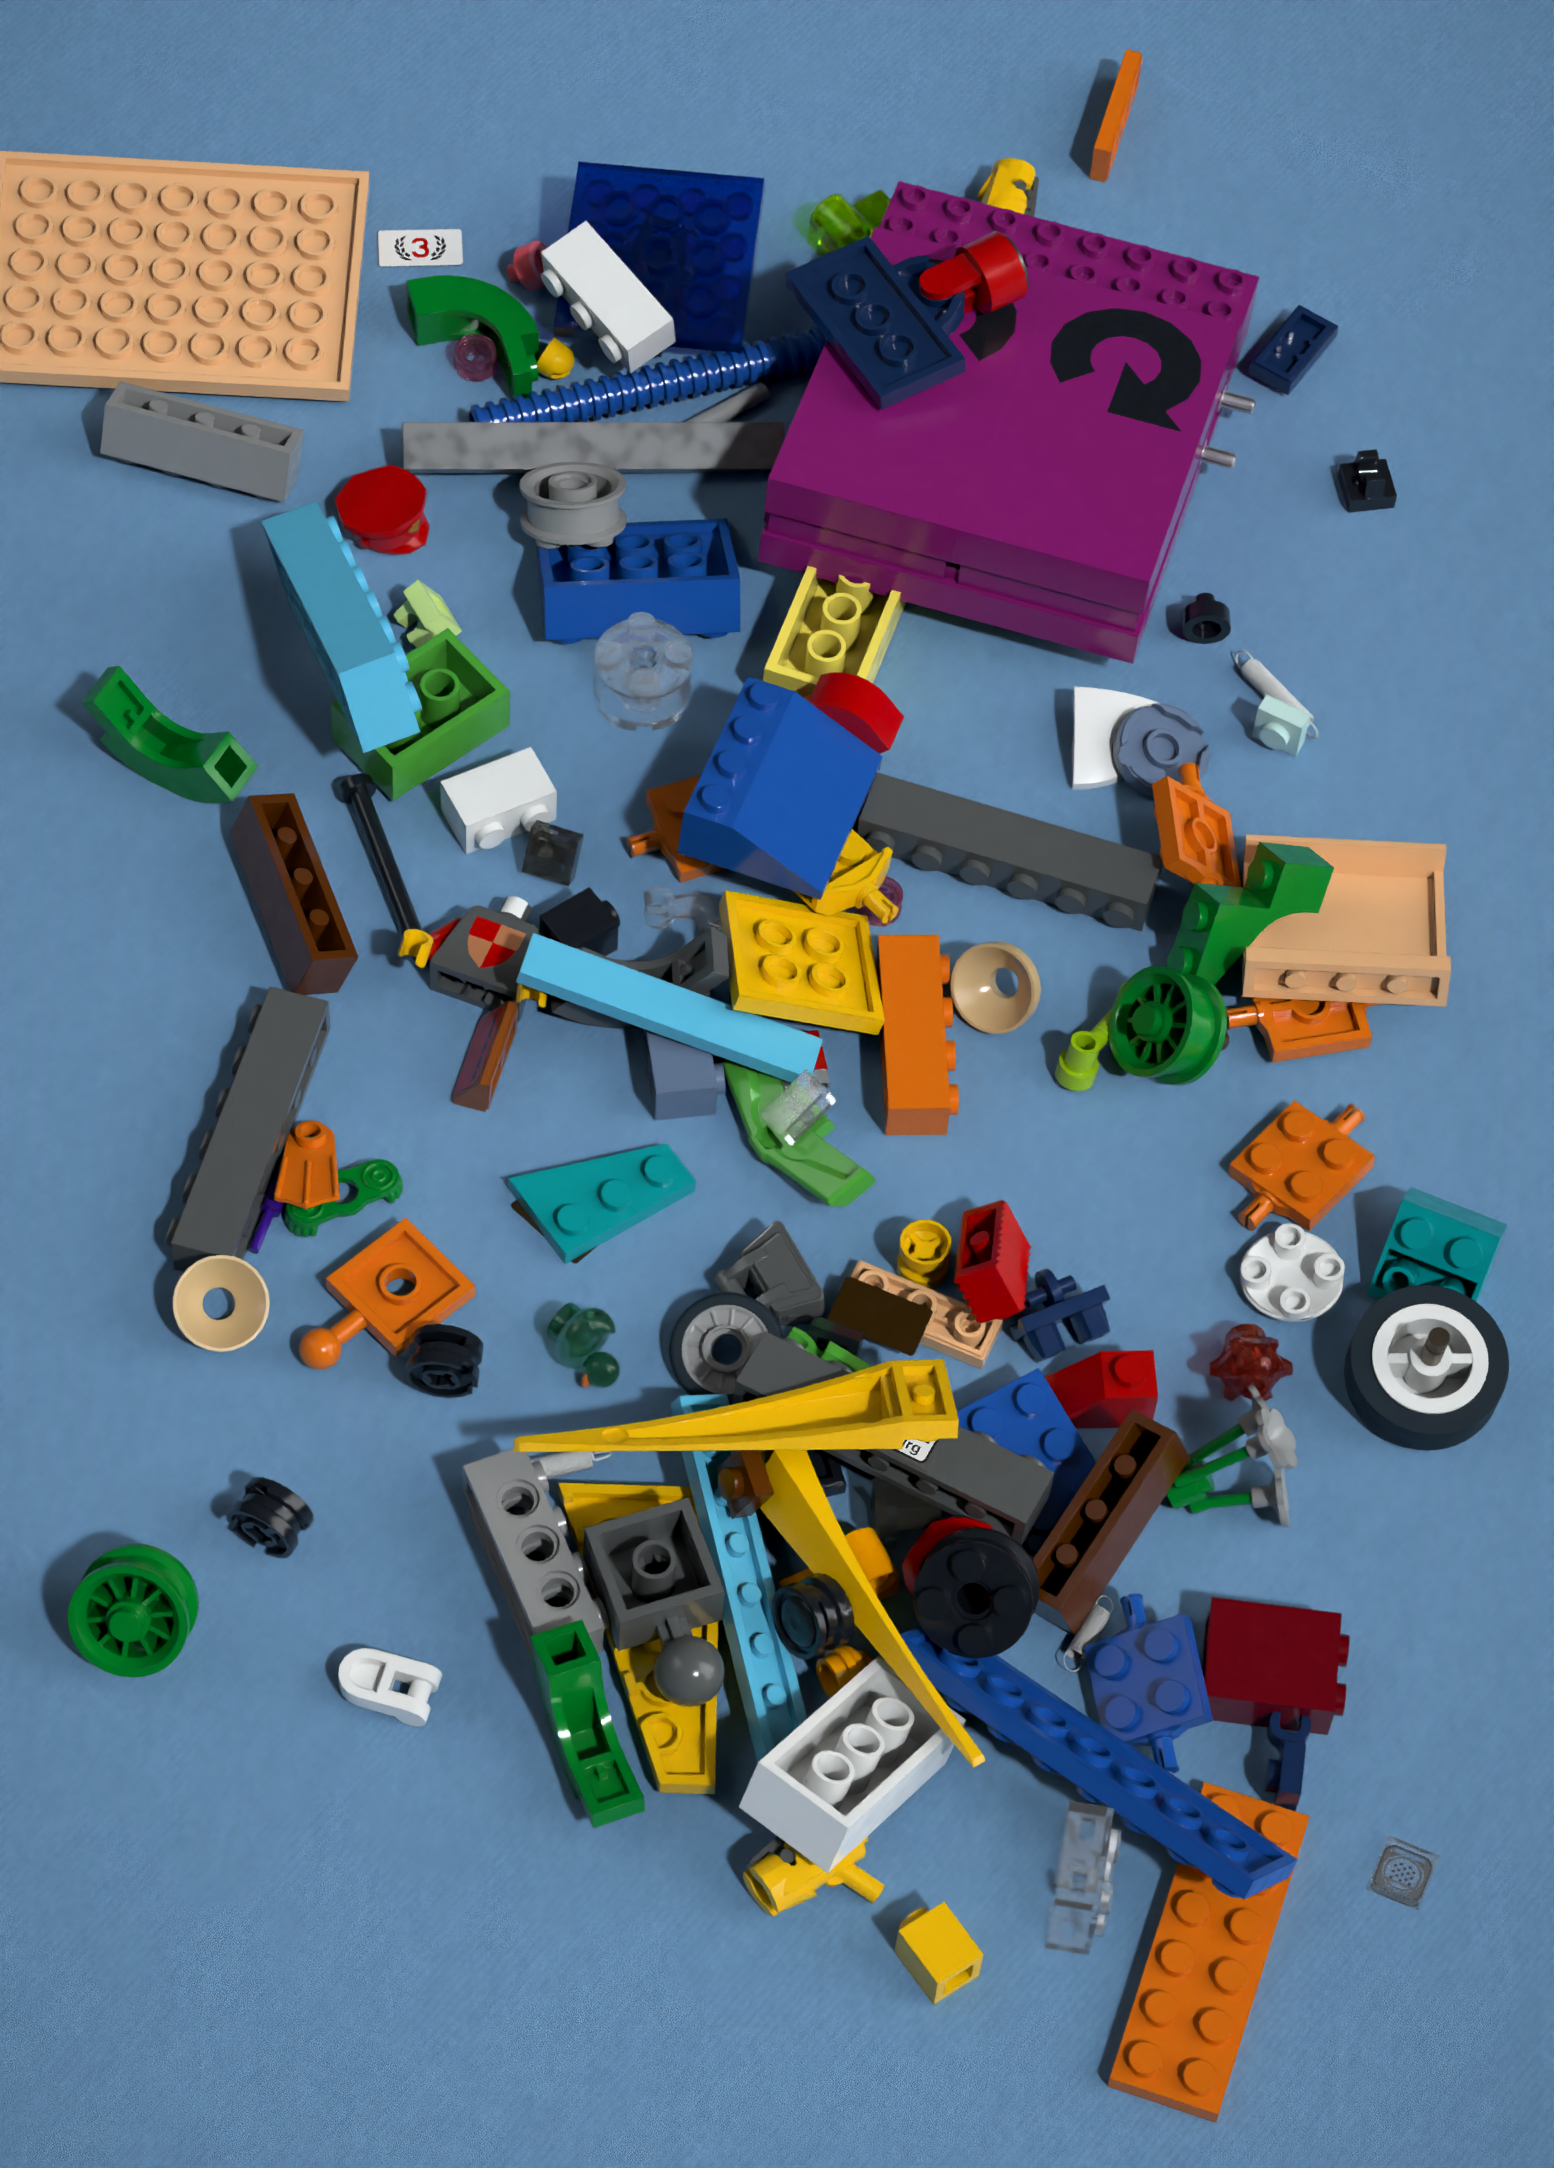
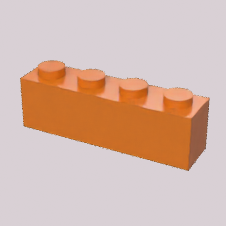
(914, 1035)

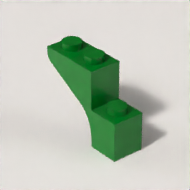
(1226, 919)

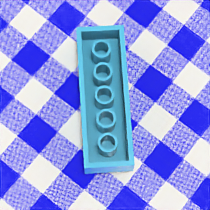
(344, 626)

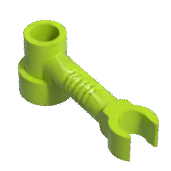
(1079, 1062)

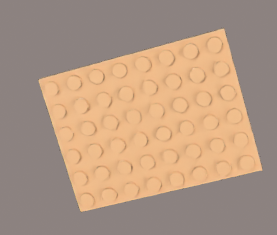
(180, 275)

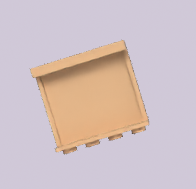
(1374, 935)

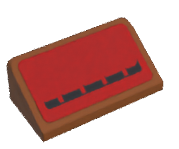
(486, 1057)

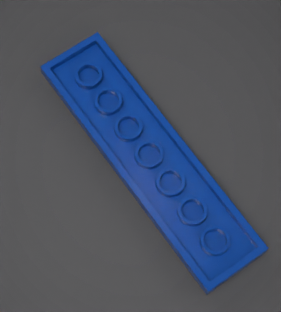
(1105, 1769)

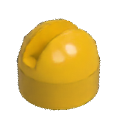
(556, 360)

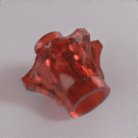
(1249, 1359)

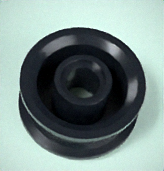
(967, 1625)

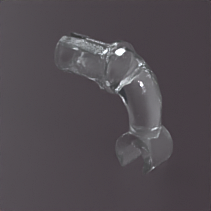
(691, 905)

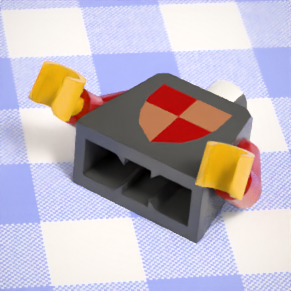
(478, 955)

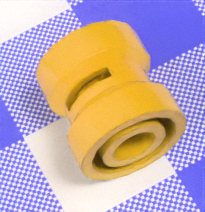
(924, 1253)

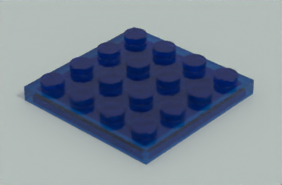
(682, 238)

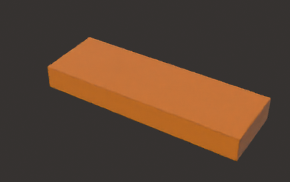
(1116, 116)

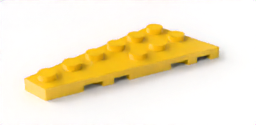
(675, 1737)

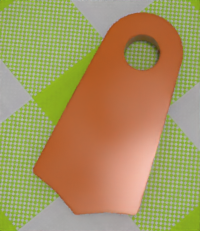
(308, 1167)

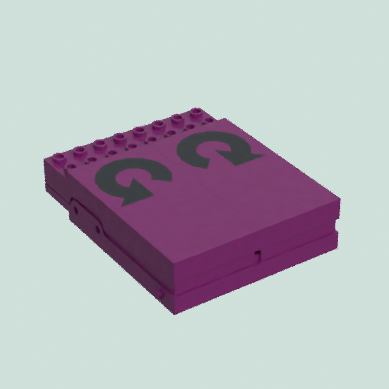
(1047, 469)

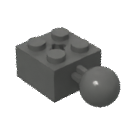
(660, 1585)

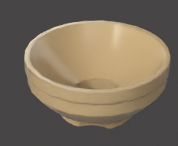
(976, 989)
(249, 1298)

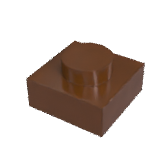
(744, 1482)

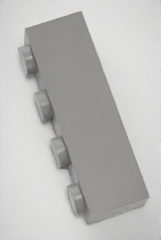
(201, 442)

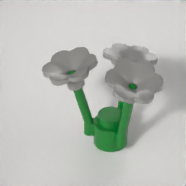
(1271, 1439)

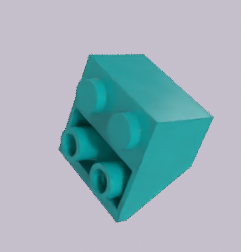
(1437, 1247)

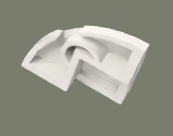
(1095, 721)

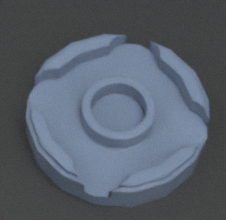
(1156, 743)

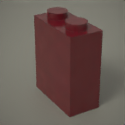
(1273, 1661)

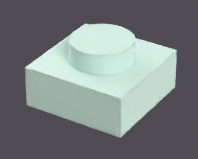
(1280, 725)

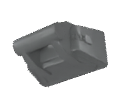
(777, 1276)

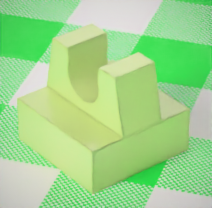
(430, 612)

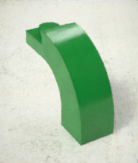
(457, 306)
(163, 752)
(581, 1724)

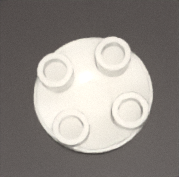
(1292, 1274)

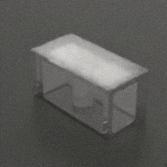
(798, 1107)

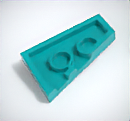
(601, 1197)

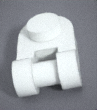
(368, 1680)

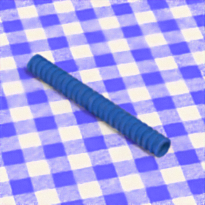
(660, 383)

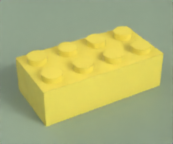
(832, 631)

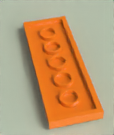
(1203, 1975)

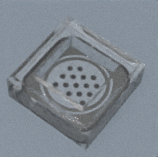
(1403, 1872)

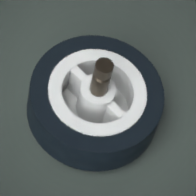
(1426, 1367)

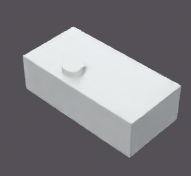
(847, 1766)

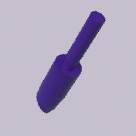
(270, 1209)

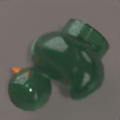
(578, 1342)

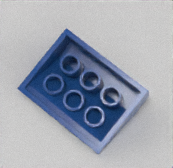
(664, 568)
(778, 791)

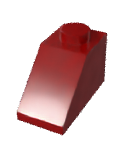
(1106, 1387)

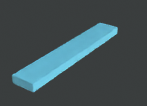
(667, 1009)

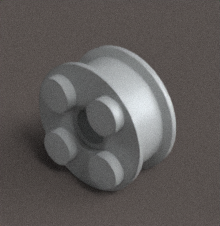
(573, 504)

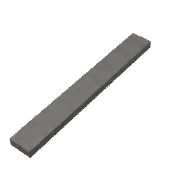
(618, 445)

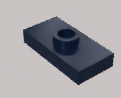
(1293, 349)

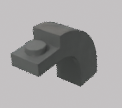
(695, 967)

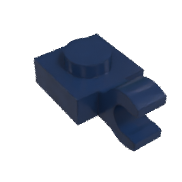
(1286, 1774)

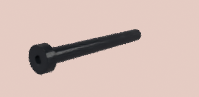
(358, 792)

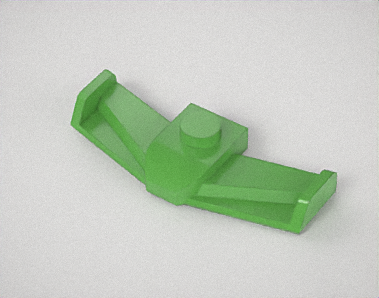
(810, 1159)

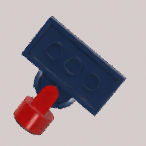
(898, 318)

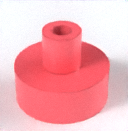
(528, 266)

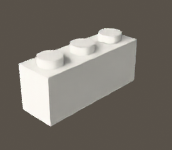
(607, 298)

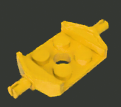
(856, 881)

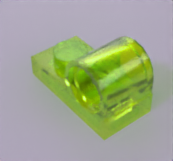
(841, 223)

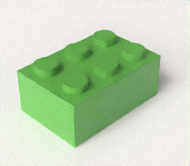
(459, 712)

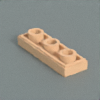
(951, 1326)

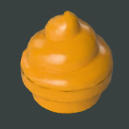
(840, 1667)

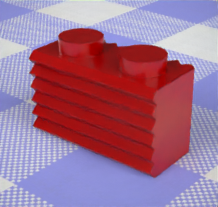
(992, 1262)

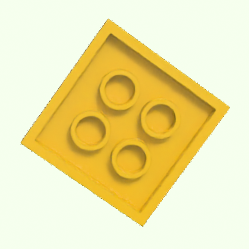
(801, 963)

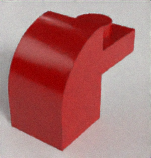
(858, 708)

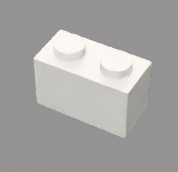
(498, 800)

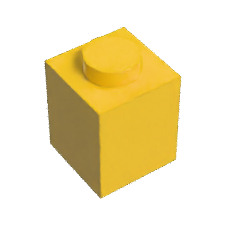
(937, 1951)

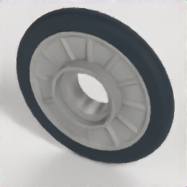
(699, 1329)

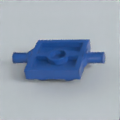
(1149, 1681)

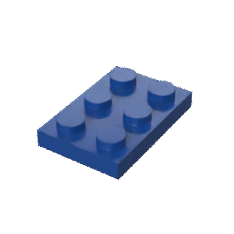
(1032, 1422)

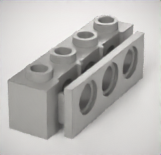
(529, 1547)

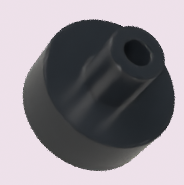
(1206, 620)

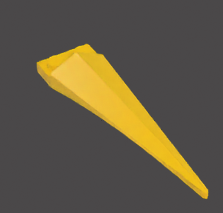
(853, 1411)
(810, 1527)

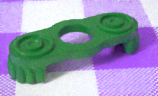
(372, 1179)

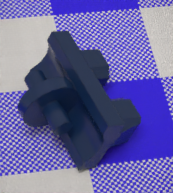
(1040, 1327)

